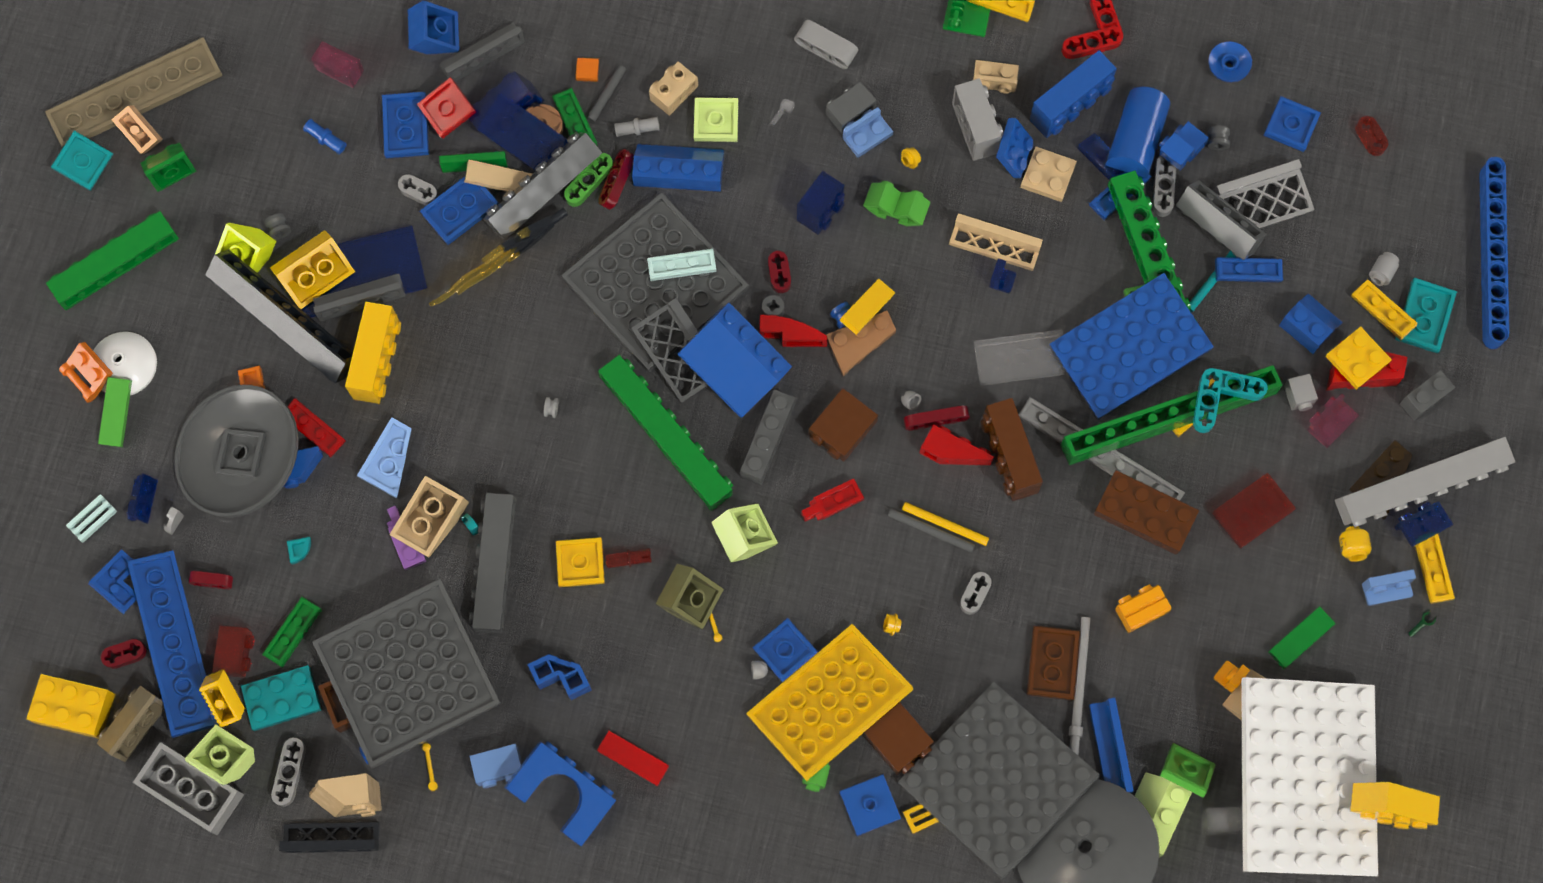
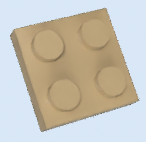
(1048, 174)

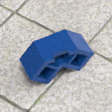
(1183, 145)
(552, 669)

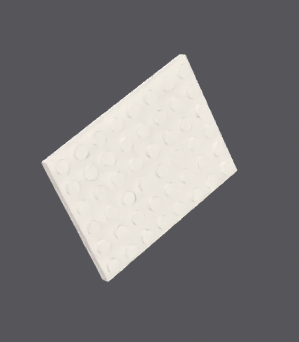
(1298, 774)

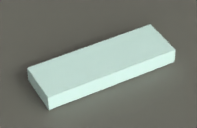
(681, 264)

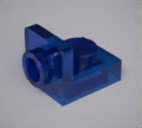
(1002, 278)

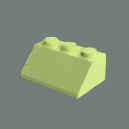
(1164, 803)

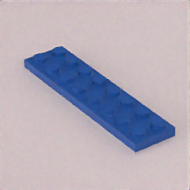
(171, 642)

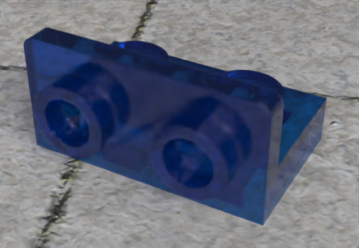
(1424, 524)

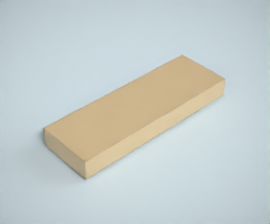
(493, 176)

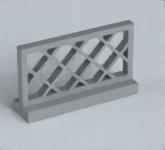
(1262, 179)

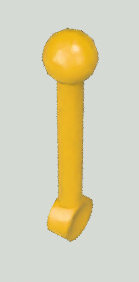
(717, 637)
(432, 785)

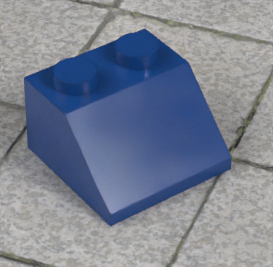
(433, 29)
(1310, 323)

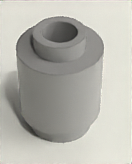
(1384, 269)

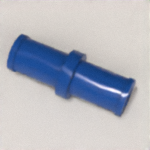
(324, 136)

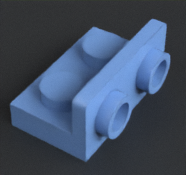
(866, 132)
(1389, 587)

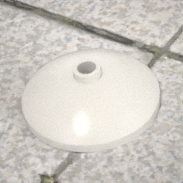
(137, 360)

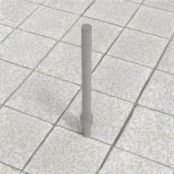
(1076, 730)

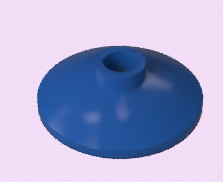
(1230, 53)

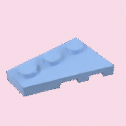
(387, 458)

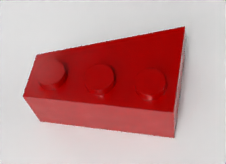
(1388, 376)

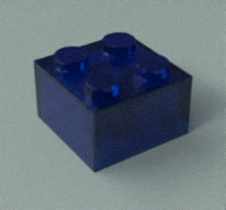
(821, 203)

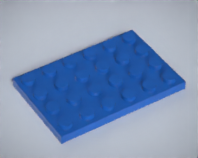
(1131, 346)

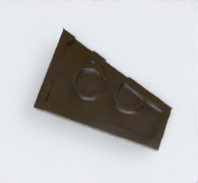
(1390, 464)

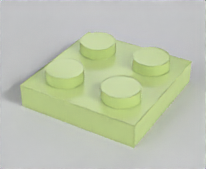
(716, 119)

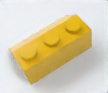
(312, 269)

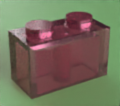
(337, 64)

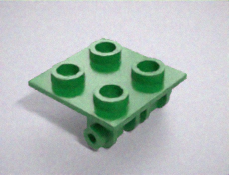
(966, 18)

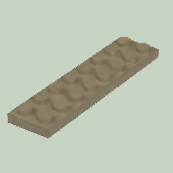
(142, 87)

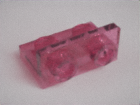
(1333, 421)

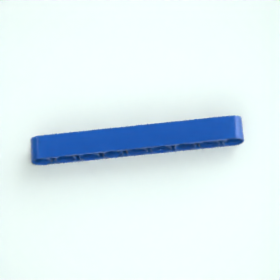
(1490, 261)

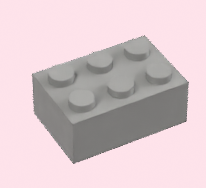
(977, 119)

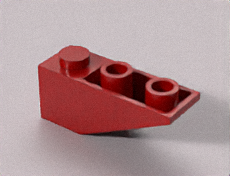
(948, 449)

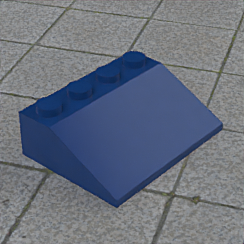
(734, 360)

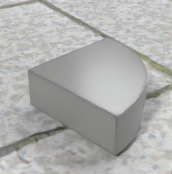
(175, 518)

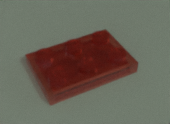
(1254, 510)

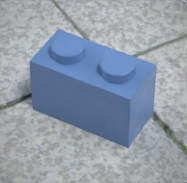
(495, 765)

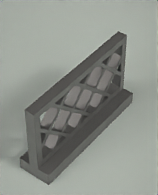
(688, 329)

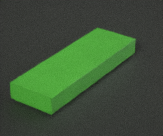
(115, 412)

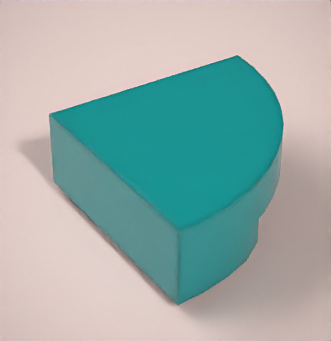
(470, 524)
(298, 549)

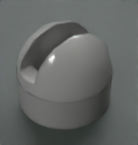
(908, 403)
(758, 669)

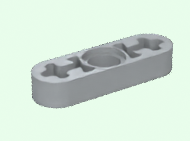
(1158, 192)
(277, 787)

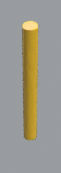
(944, 523)

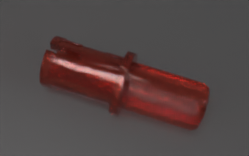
(628, 558)

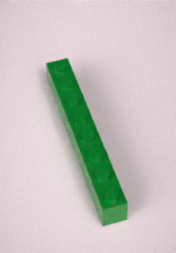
(666, 433)

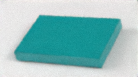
(1431, 309)

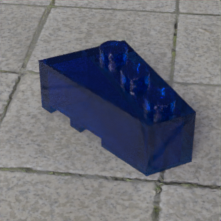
(512, 86)

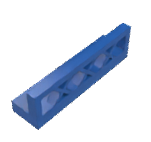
(1110, 744)

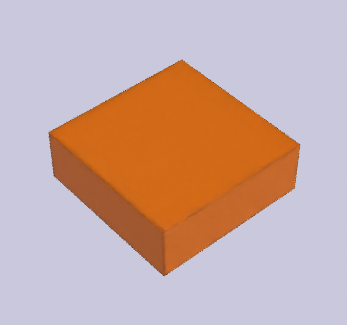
(587, 69)
(251, 376)

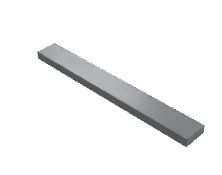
(1058, 427)

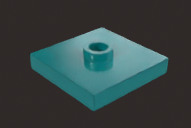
(82, 160)

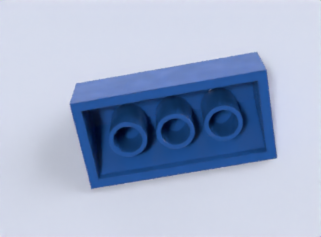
(678, 167)

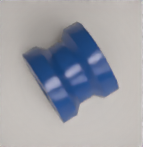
(838, 312)

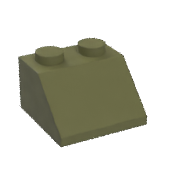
(689, 596)

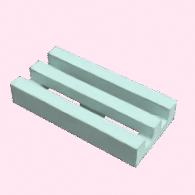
(85, 512)

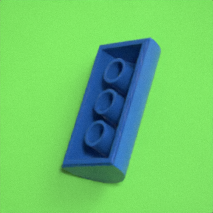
(1139, 131)

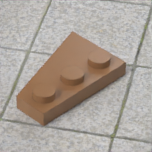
(853, 348)

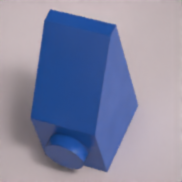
(304, 465)

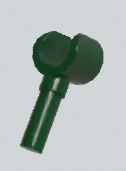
(1422, 623)

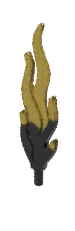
(505, 252)

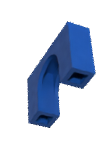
(593, 800)

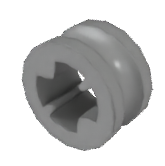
(551, 407)

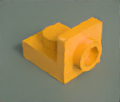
(1231, 676)

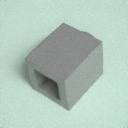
(1300, 392)

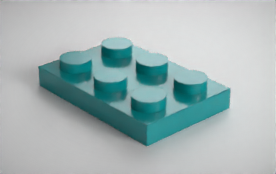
(281, 698)

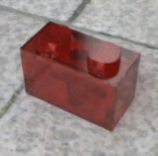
(233, 651)

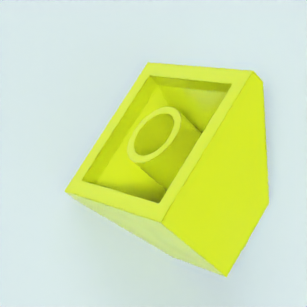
(248, 244)

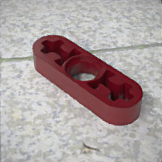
(616, 179)
(936, 417)

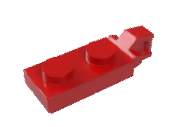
(833, 501)

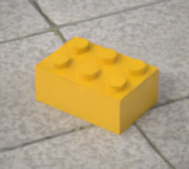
(70, 706)
(1395, 805)

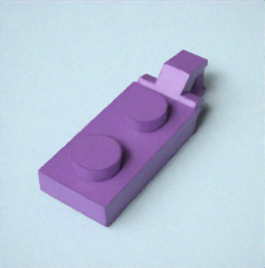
(408, 556)

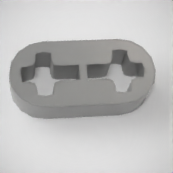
(415, 194)
(970, 590)

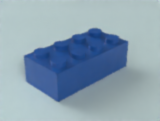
(1073, 94)

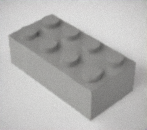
(188, 789)

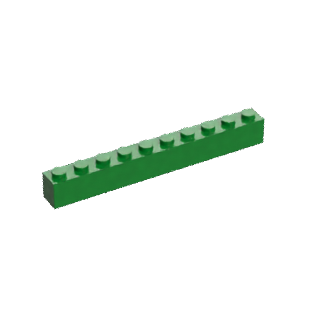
(1156, 420)

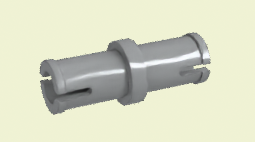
(637, 126)

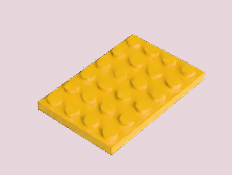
(829, 702)

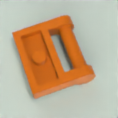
(90, 367)

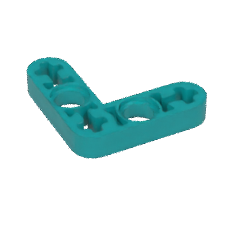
(1221, 387)

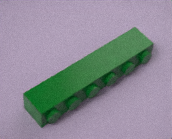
(112, 260)

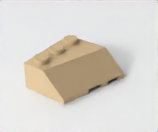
(348, 795)

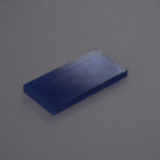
(519, 132)

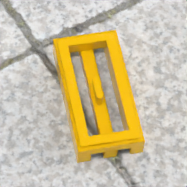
(911, 821)

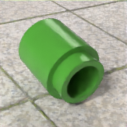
(819, 780)

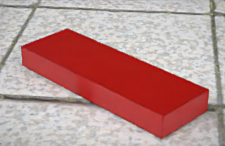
(315, 429)
(633, 758)

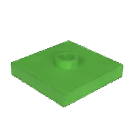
(1188, 770)

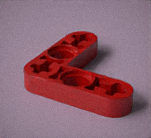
(1105, 30)

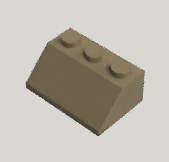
(131, 724)

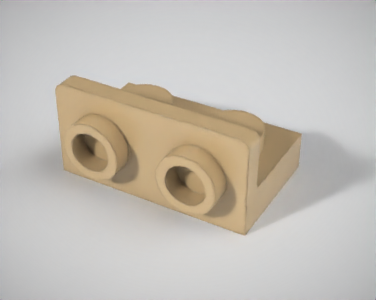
(997, 75)

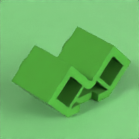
(886, 201)

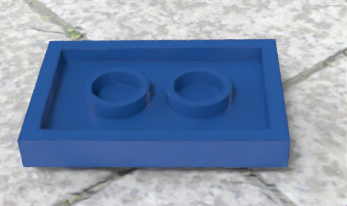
(404, 125)
(458, 209)

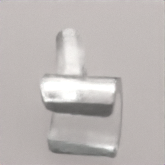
(787, 106)

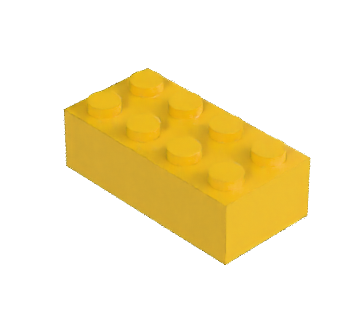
(373, 353)

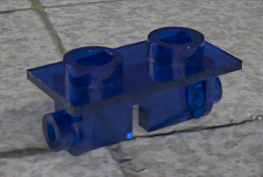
(144, 491)

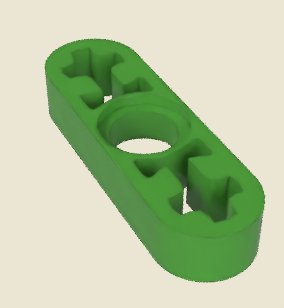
(574, 187)

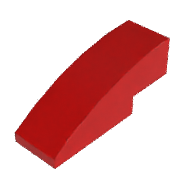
(791, 332)

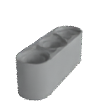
(826, 44)

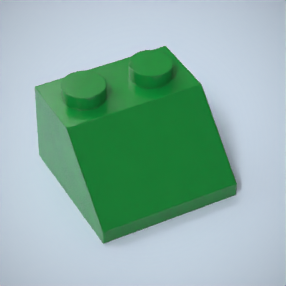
(168, 166)

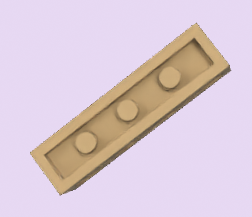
(995, 234)

